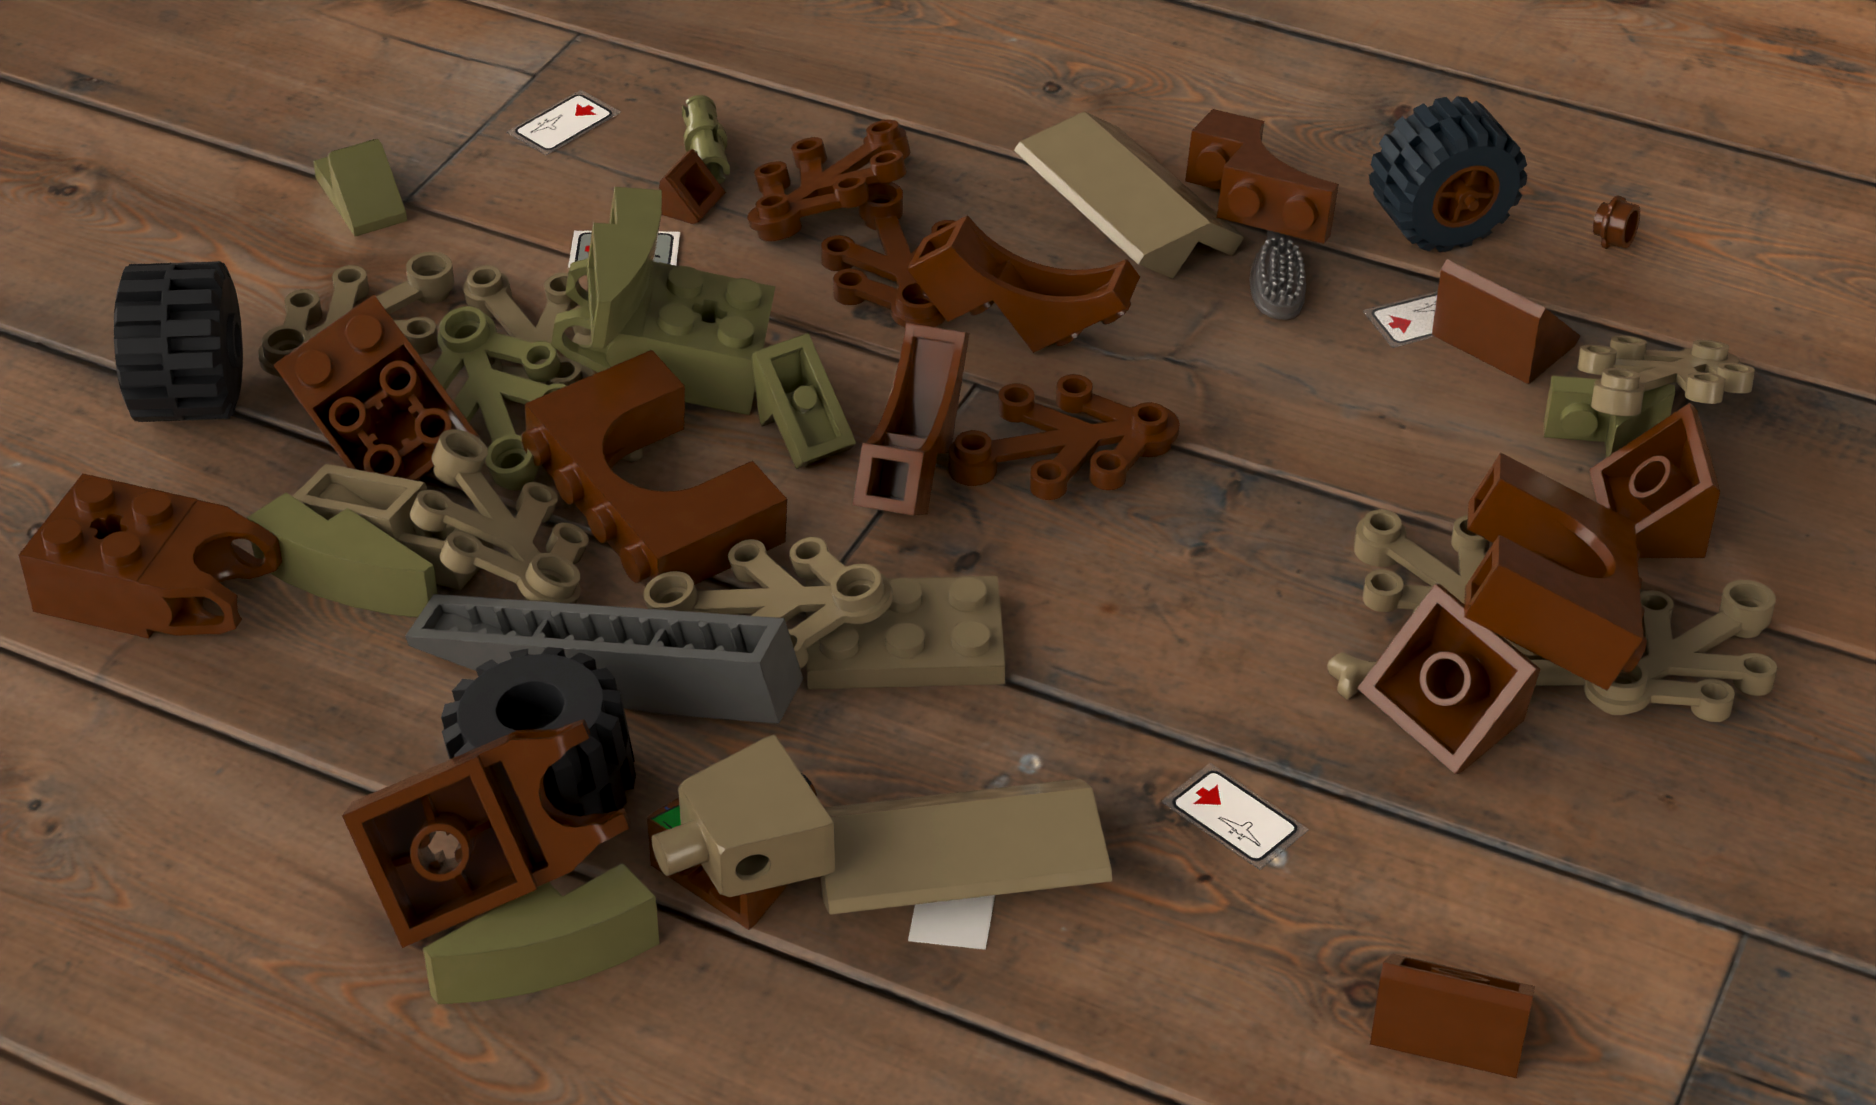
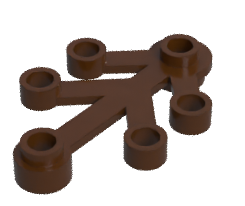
(837, 187)
(851, 285)
(1139, 430)

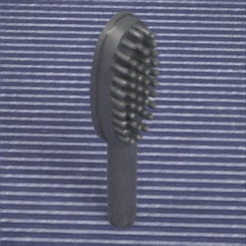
(1278, 277)

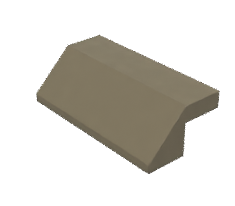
(1126, 193)
(965, 846)

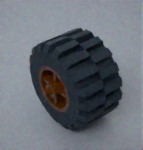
(1448, 174)

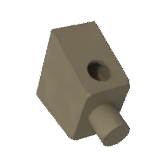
(749, 823)

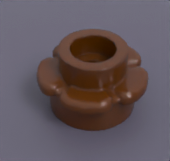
(1616, 222)

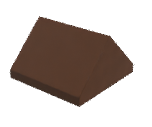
(1498, 324)
(1664, 487)
(1451, 682)
(1451, 1015)

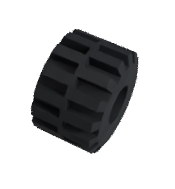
(178, 341)
(548, 694)

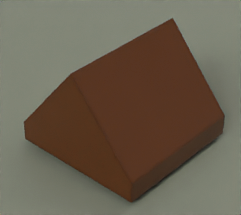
(689, 189)

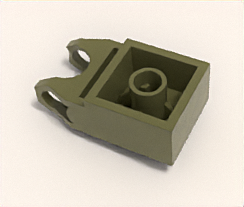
(693, 322)

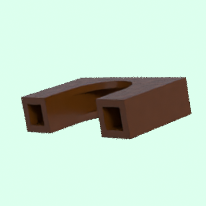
(619, 410)
(1556, 573)

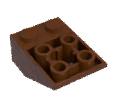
(372, 394)

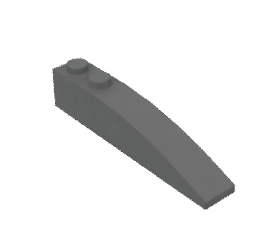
(658, 657)

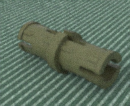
(706, 135)

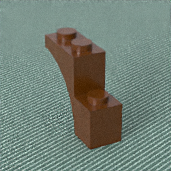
(1254, 184)
(1045, 304)
(916, 424)

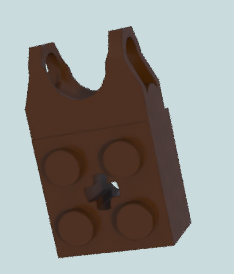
(142, 560)
(503, 825)

